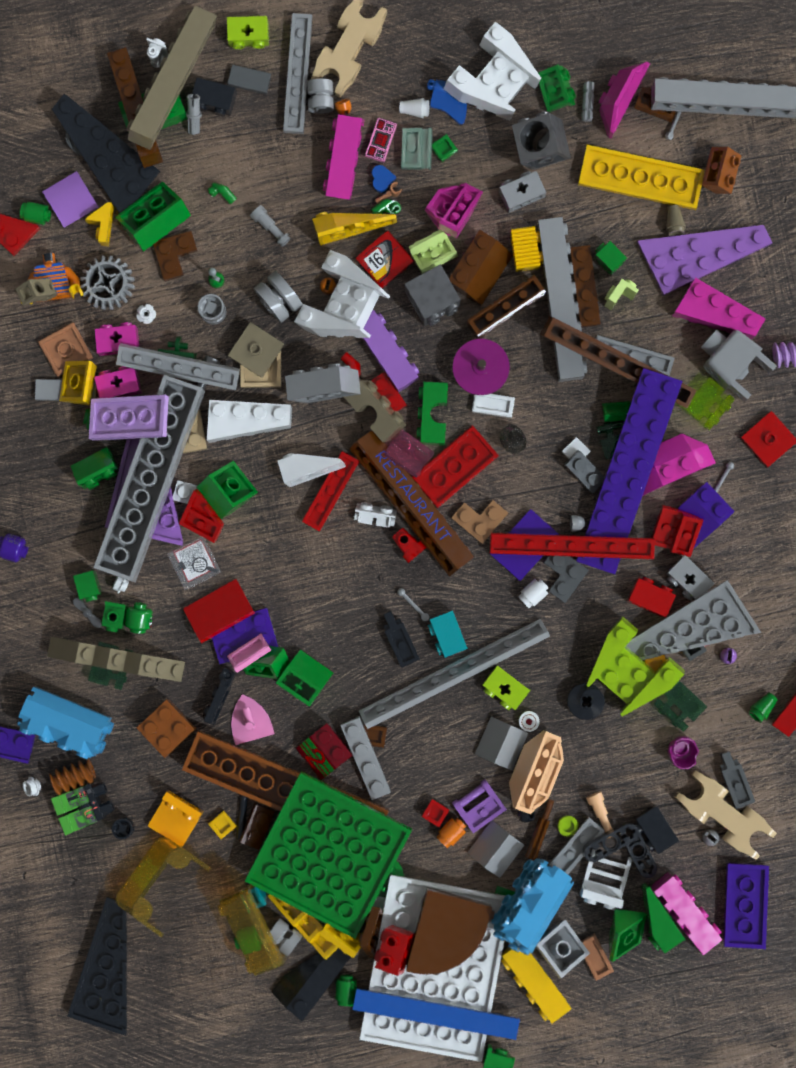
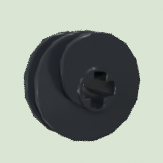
(575, 700)

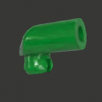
(222, 190)

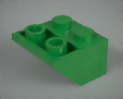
(95, 469)
(304, 678)

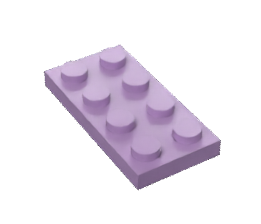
(128, 417)

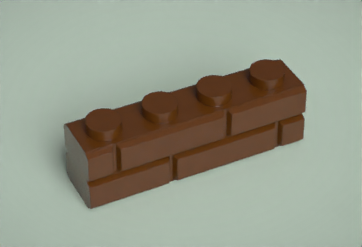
(505, 307)

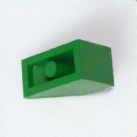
(269, 665)

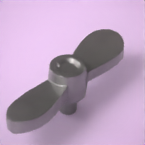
(96, 622)

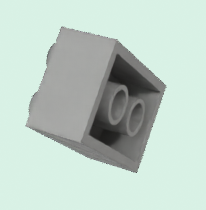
(322, 384)

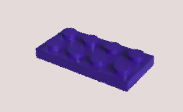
(746, 906)

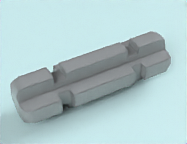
(588, 101)

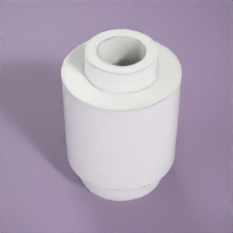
(533, 593)

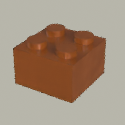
(166, 728)

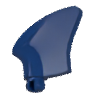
(445, 102)

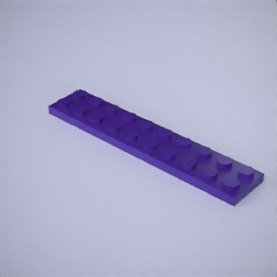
(632, 461)

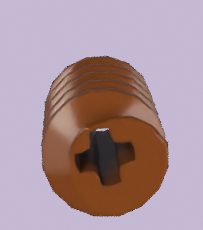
(73, 777)

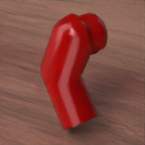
(352, 362)

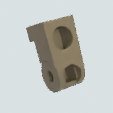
(36, 290)

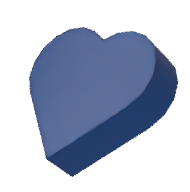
(382, 178)

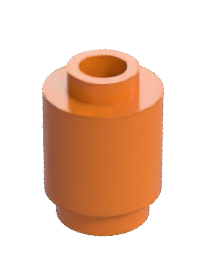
(451, 832)

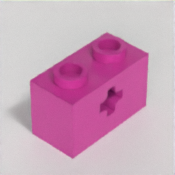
(104, 338)
(128, 387)

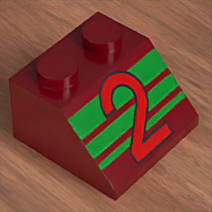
(324, 751)

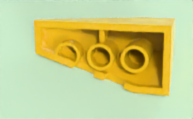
(339, 226)

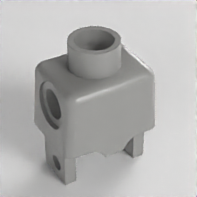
(731, 359)

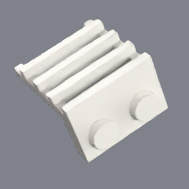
(598, 892)

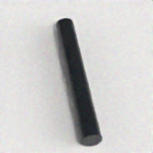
(241, 815)

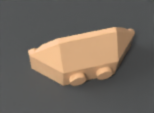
(536, 772)

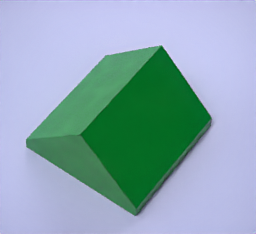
(625, 932)

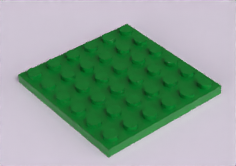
(328, 854)

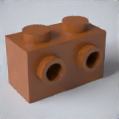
(721, 170)

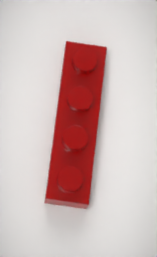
(330, 493)

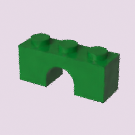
(433, 395)

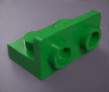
(556, 88)

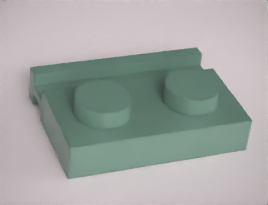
(416, 148)

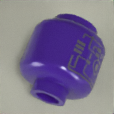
(13, 547)

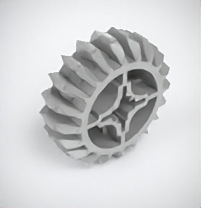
(100, 285)

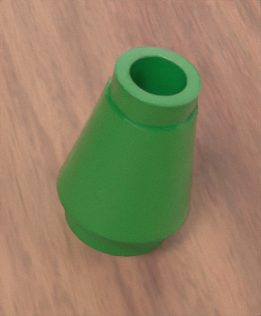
(763, 707)

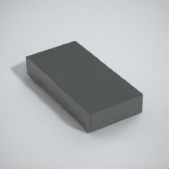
(249, 79)

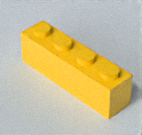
(537, 983)

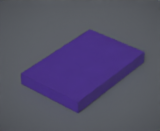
(521, 564)

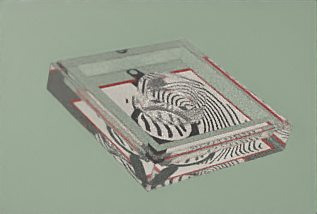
(194, 563)

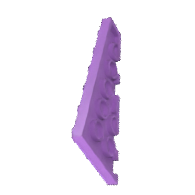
(683, 258)

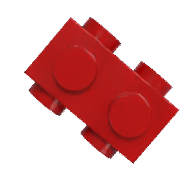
(394, 950)

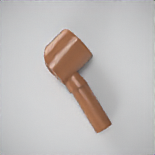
(391, 192)

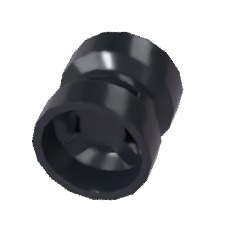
(123, 831)

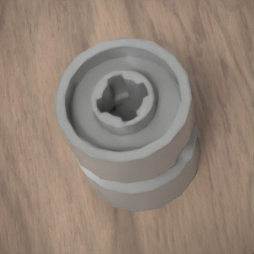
(320, 93)
(212, 309)
(284, 937)

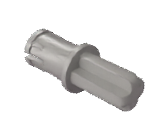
(193, 114)

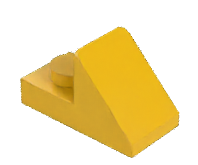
(104, 218)

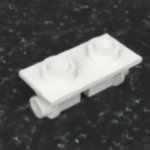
(156, 51)
(384, 514)

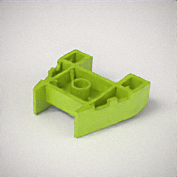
(628, 674)

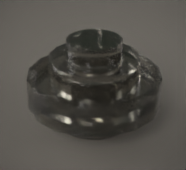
(512, 439)

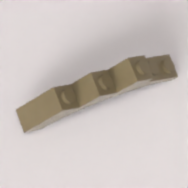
(115, 659)

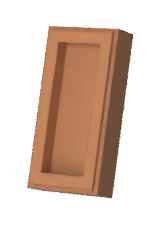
(597, 959)

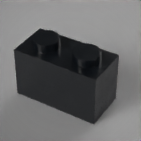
(215, 96)
(656, 830)

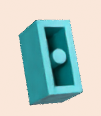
(448, 634)

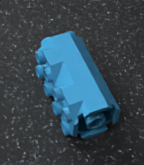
(65, 723)
(532, 907)

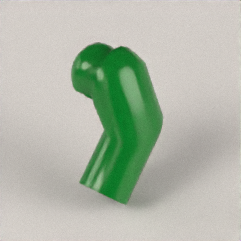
(388, 206)

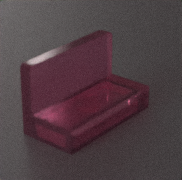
(408, 453)

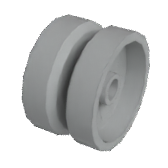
(275, 299)

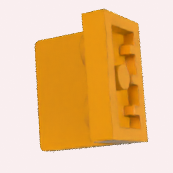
(175, 818)

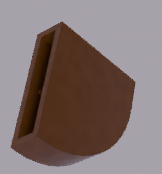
(447, 931)

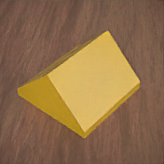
(78, 382)

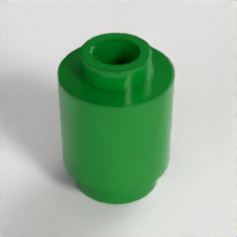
(35, 213)
(345, 990)

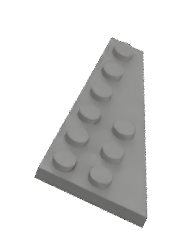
(703, 622)

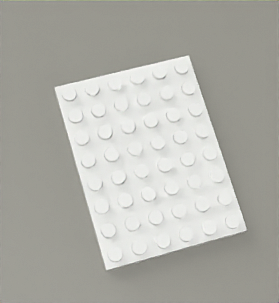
(465, 986)

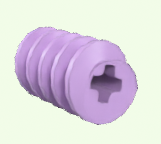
(784, 354)

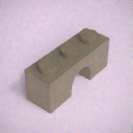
(388, 421)

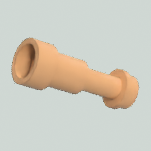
(600, 811)

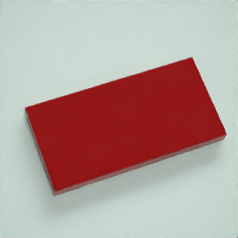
(455, 466)

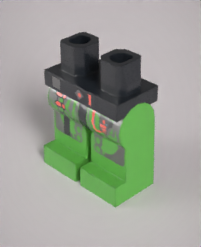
(87, 802)

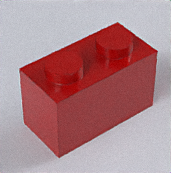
(651, 597)

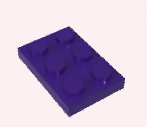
(243, 632)

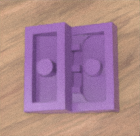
(70, 199)

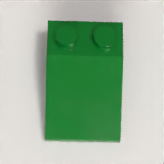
(659, 924)

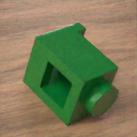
(119, 610)
(497, 1058)

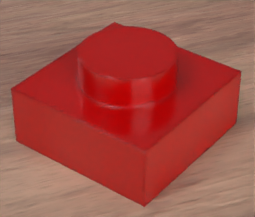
(435, 813)

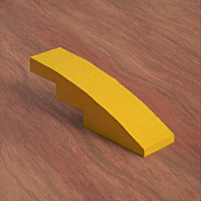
(307, 926)

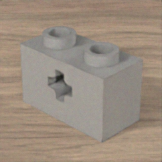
(533, 191)
(700, 581)

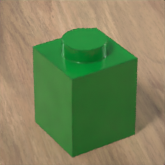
(609, 257)
(87, 586)

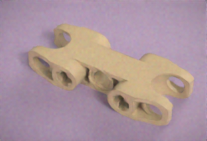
(356, 32)
(711, 804)

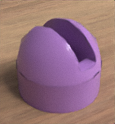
(724, 655)

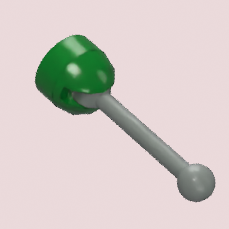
(214, 278)

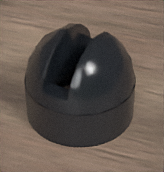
(525, 817)

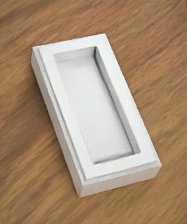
(493, 405)

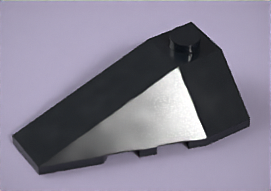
(306, 983)

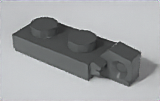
(736, 781)

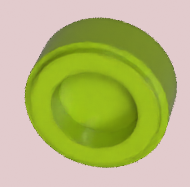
(567, 825)

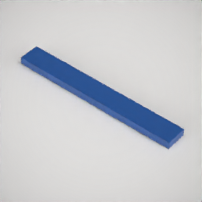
(436, 1013)

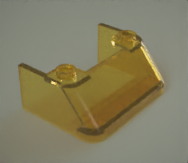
(132, 893)
(251, 931)

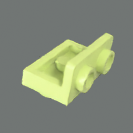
(432, 251)
(624, 287)

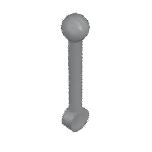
(669, 135)
(730, 466)
(424, 616)

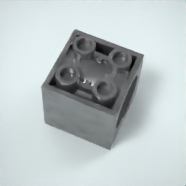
(556, 148)
(432, 296)

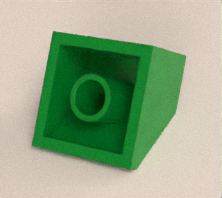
(227, 489)

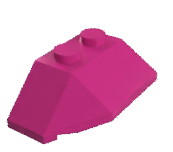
(620, 95)
(453, 207)
(678, 459)

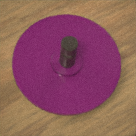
(481, 367)

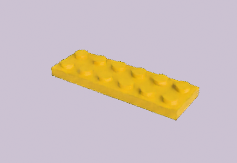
(641, 177)

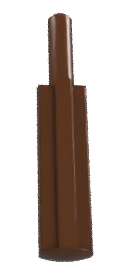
(539, 832)

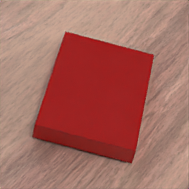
(218, 611)

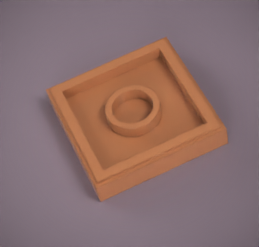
(65, 346)

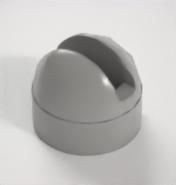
(576, 523)
(707, 841)

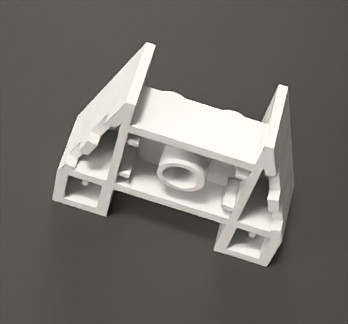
(499, 79)
(348, 305)

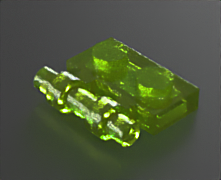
(704, 399)

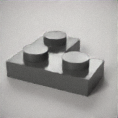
(570, 576)

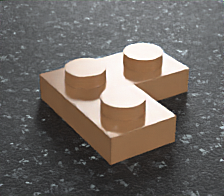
(480, 525)

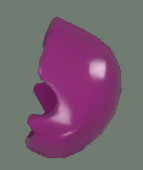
(683, 752)

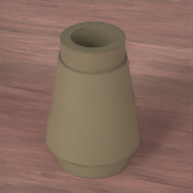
(675, 222)

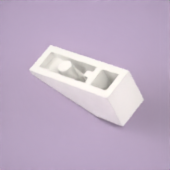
(302, 468)

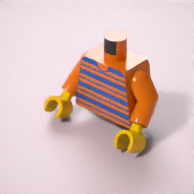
(63, 277)

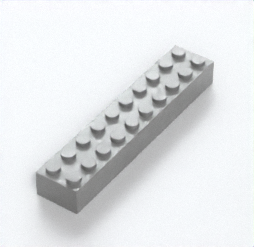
(148, 484)

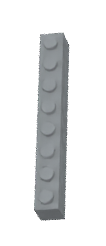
(723, 98)
(560, 293)

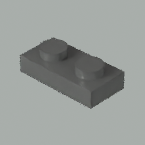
(585, 471)

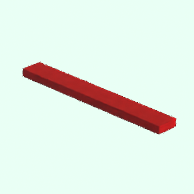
(572, 545)

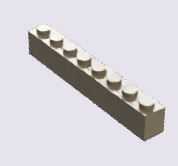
(171, 78)

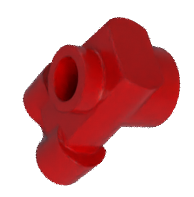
(409, 549)

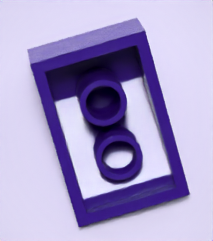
(710, 507)

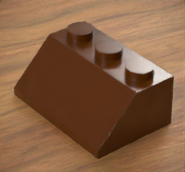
(480, 267)

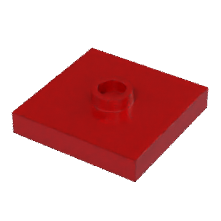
(769, 439)

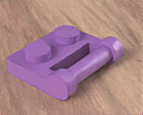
(482, 812)

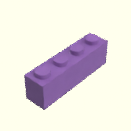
(388, 354)

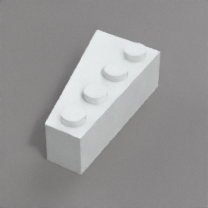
(239, 419)

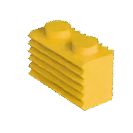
(525, 248)

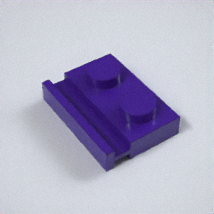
(16, 745)

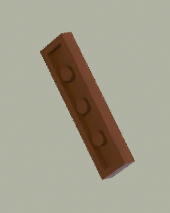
(585, 286)

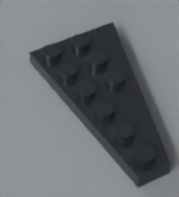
(108, 157)
(103, 981)

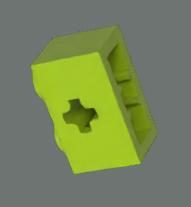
(238, 27)
(517, 690)

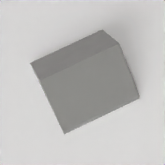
(501, 743)
(495, 849)
(562, 948)

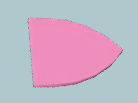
(249, 721)

